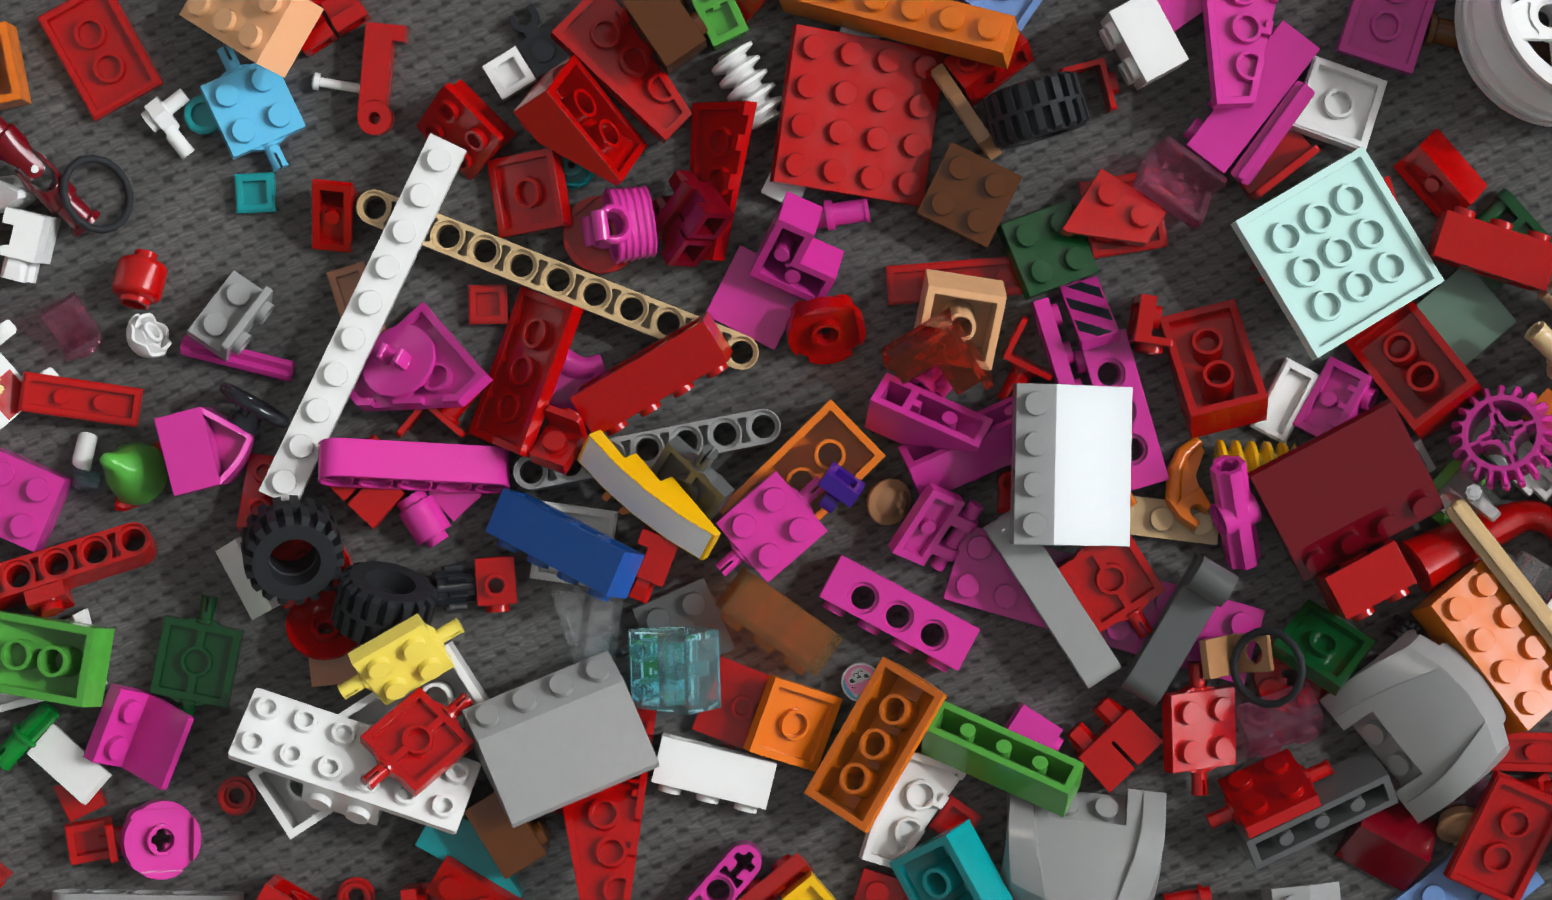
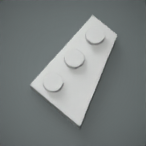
(909, 809)

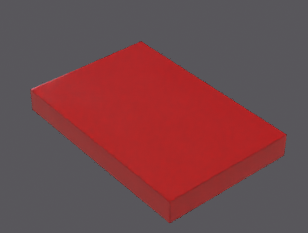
(100, 54)
(1503, 839)

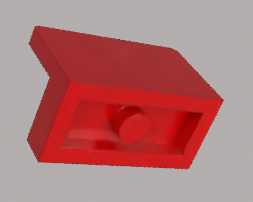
(1286, 158)
(1440, 174)

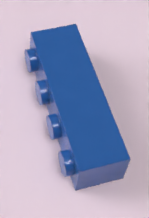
(564, 544)

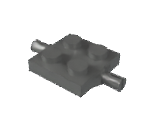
(694, 475)
(684, 606)

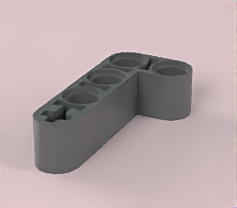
(1177, 628)

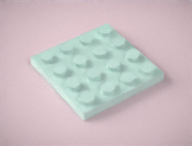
(1337, 253)

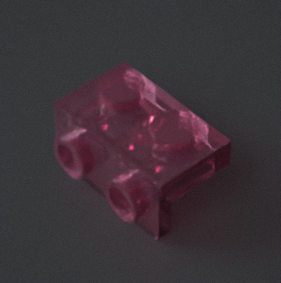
(1178, 181)
(1272, 728)

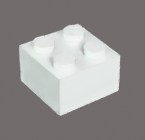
(1142, 42)

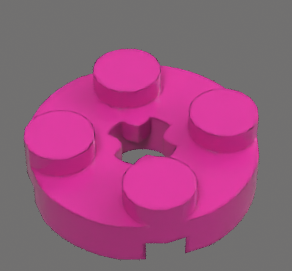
(175, 855)

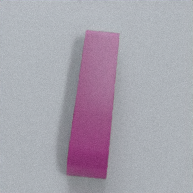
(413, 466)

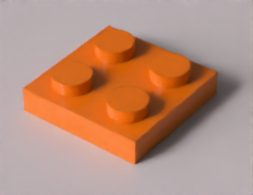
(792, 723)

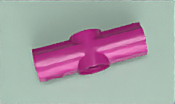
(1235, 512)

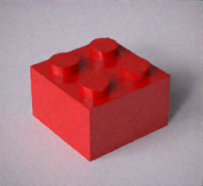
(1365, 581)

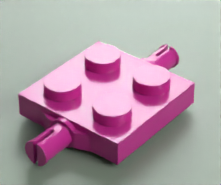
(770, 526)

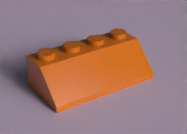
(875, 744)

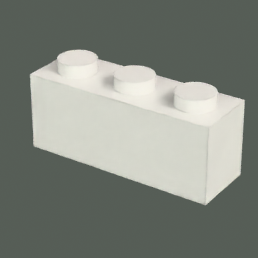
(714, 773)

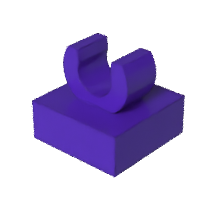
(839, 486)

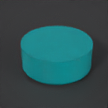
(198, 117)

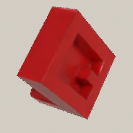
(560, 440)

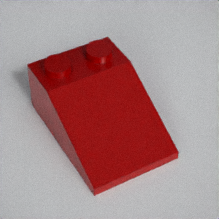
(580, 122)
(1214, 369)
(1415, 369)

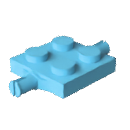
(252, 109)

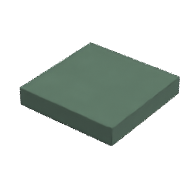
(1466, 314)

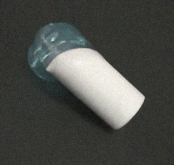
(81, 463)

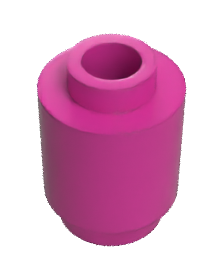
(424, 519)

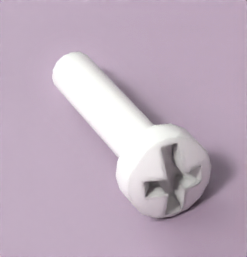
(318, 81)

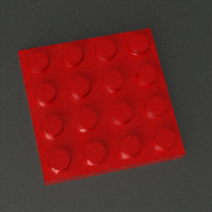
(856, 116)

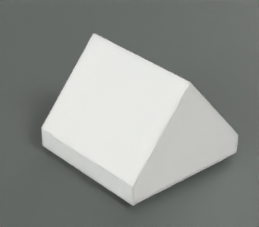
(14, 193)

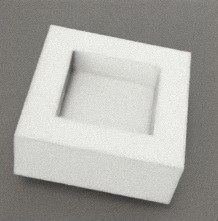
(509, 73)

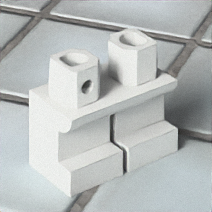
(29, 245)

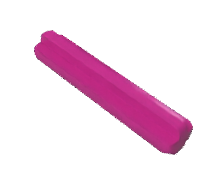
(1272, 133)
(246, 360)

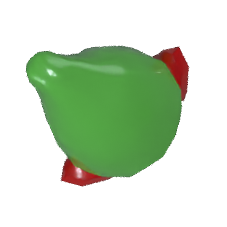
(135, 473)

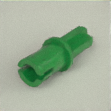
(27, 734)

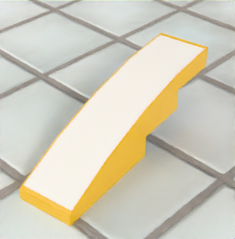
(655, 502)

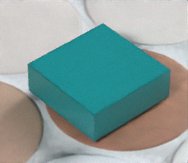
(255, 193)

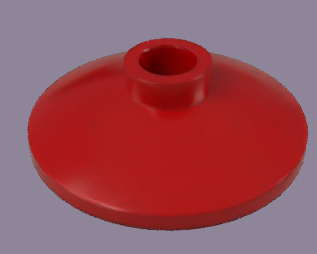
(304, 629)

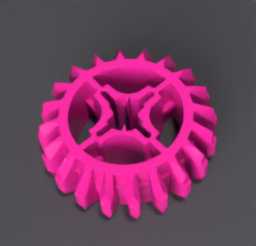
(1489, 442)

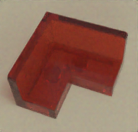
(939, 343)

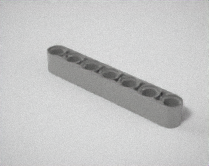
(628, 445)

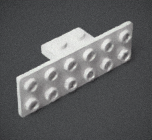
(329, 760)

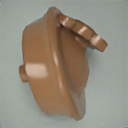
(888, 501)
(1453, 823)

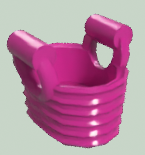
(633, 221)

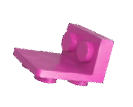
(139, 734)

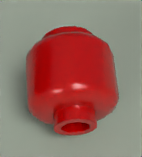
(139, 279)

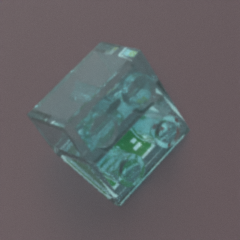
(675, 669)

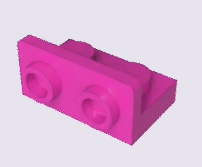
(1336, 397)

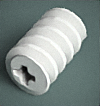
(747, 83)

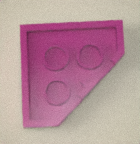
(454, 377)

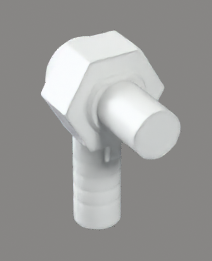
(160, 116)

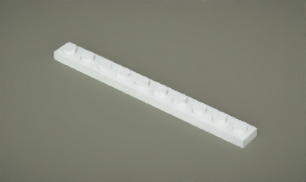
(363, 318)

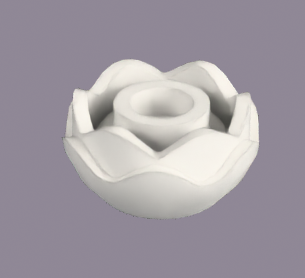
(147, 336)

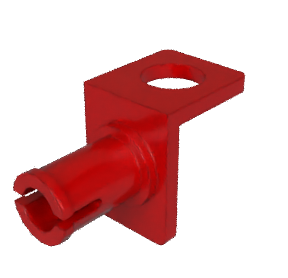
(1022, 368)
(448, 416)

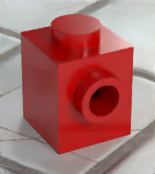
(495, 583)

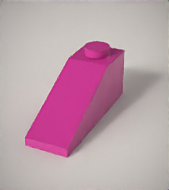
(924, 418)

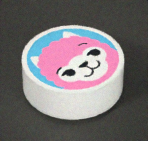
(855, 679)

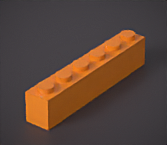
(929, 24)

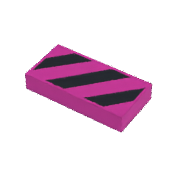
(1090, 313)

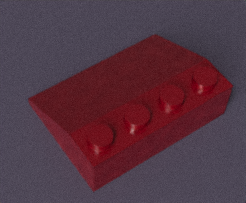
(1346, 490)

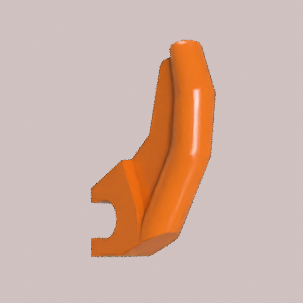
(1183, 487)

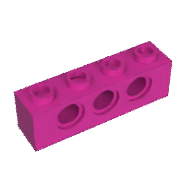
(1149, 465)
(956, 633)

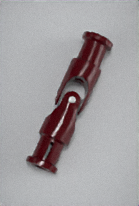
(18, 153)

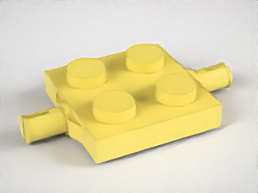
(401, 659)

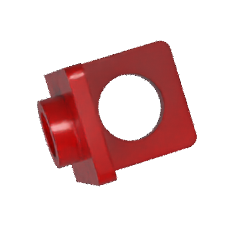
(1107, 80)

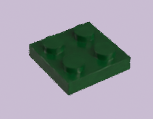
(1042, 255)
(1328, 645)

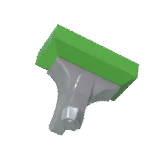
(1455, 485)

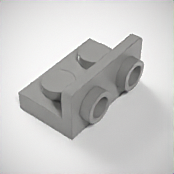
(231, 315)

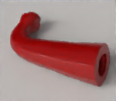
(1444, 551)

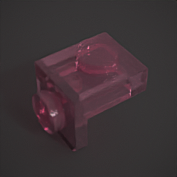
(72, 327)

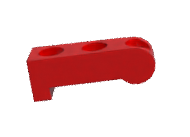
(376, 76)

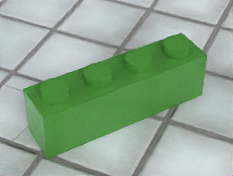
(1003, 758)

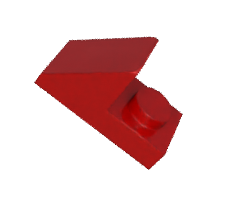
(333, 215)

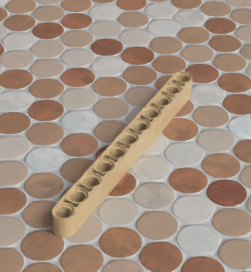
(542, 268)

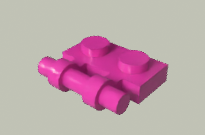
(928, 522)

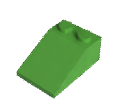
(54, 659)

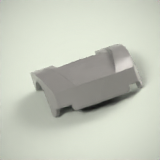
(1425, 720)
(1095, 852)

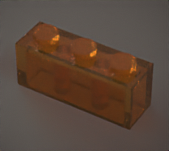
(777, 623)

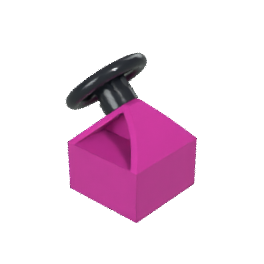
(208, 447)

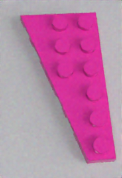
(1236, 48)

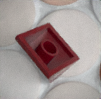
(1390, 845)

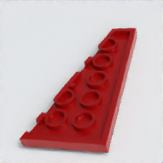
(606, 833)

